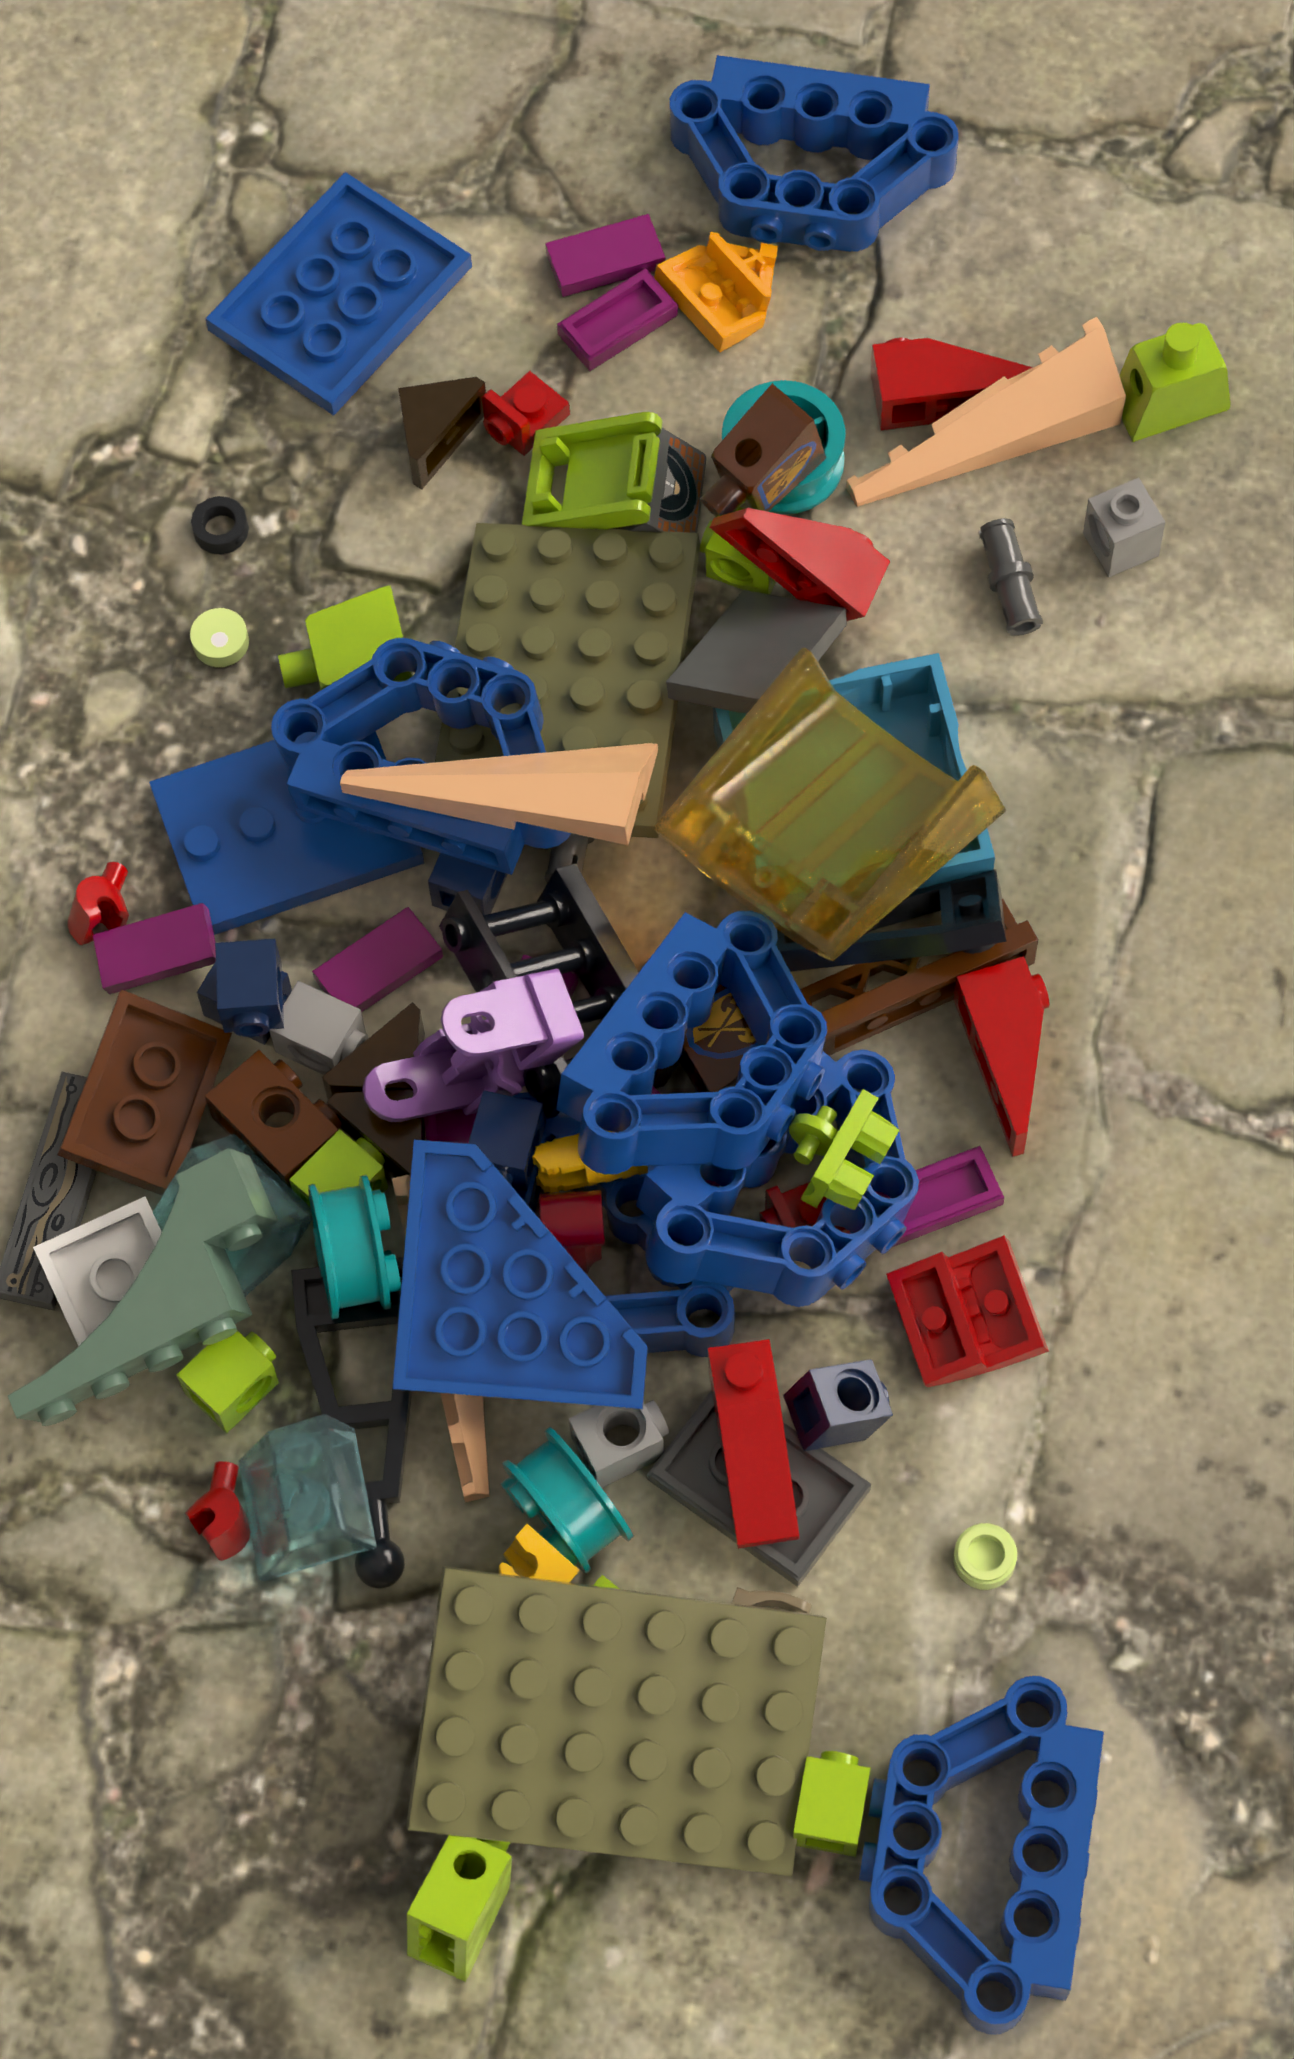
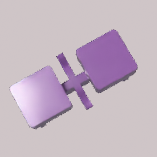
(525, 1028)

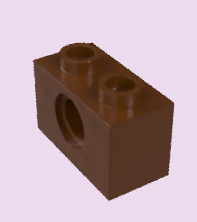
(255, 1093)

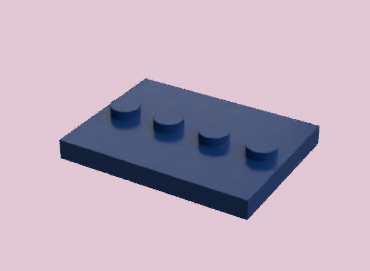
(339, 293)
(251, 848)

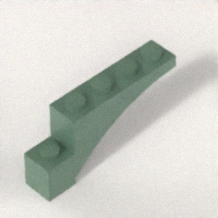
(177, 1299)

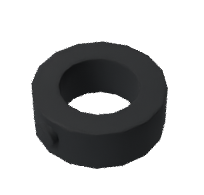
(217, 507)

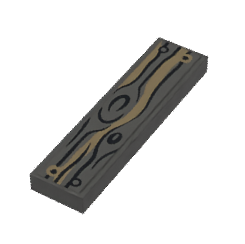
(49, 1206)

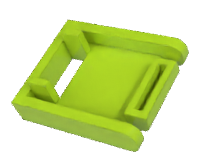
(607, 473)

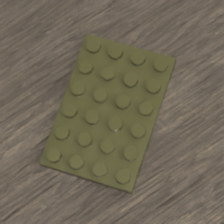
(593, 627)
(616, 1721)

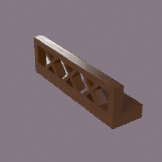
(913, 992)

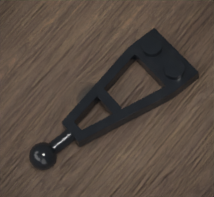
(970, 924)
(386, 1563)

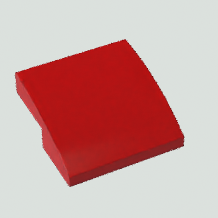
(967, 1312)

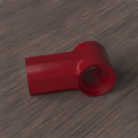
(576, 1223)

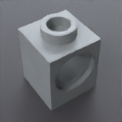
(1123, 527)
(318, 1029)
(612, 1462)

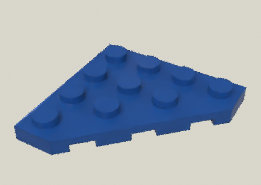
(498, 1299)

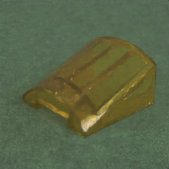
(822, 813)

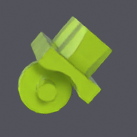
(836, 1176)

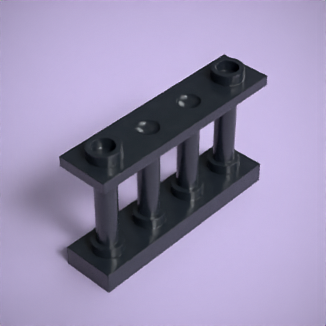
(588, 950)

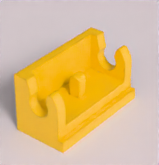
(536, 1558)

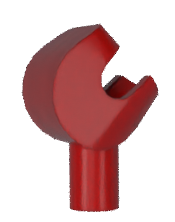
(97, 902)
(220, 1514)

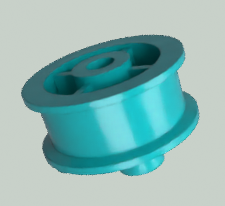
(832, 433)
(351, 1246)
(566, 1499)

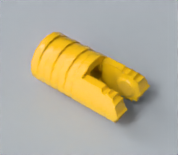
(563, 1169)

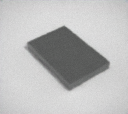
(752, 648)
(822, 1489)

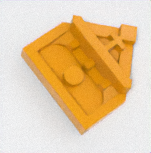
(721, 288)

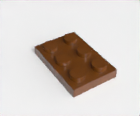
(144, 1093)

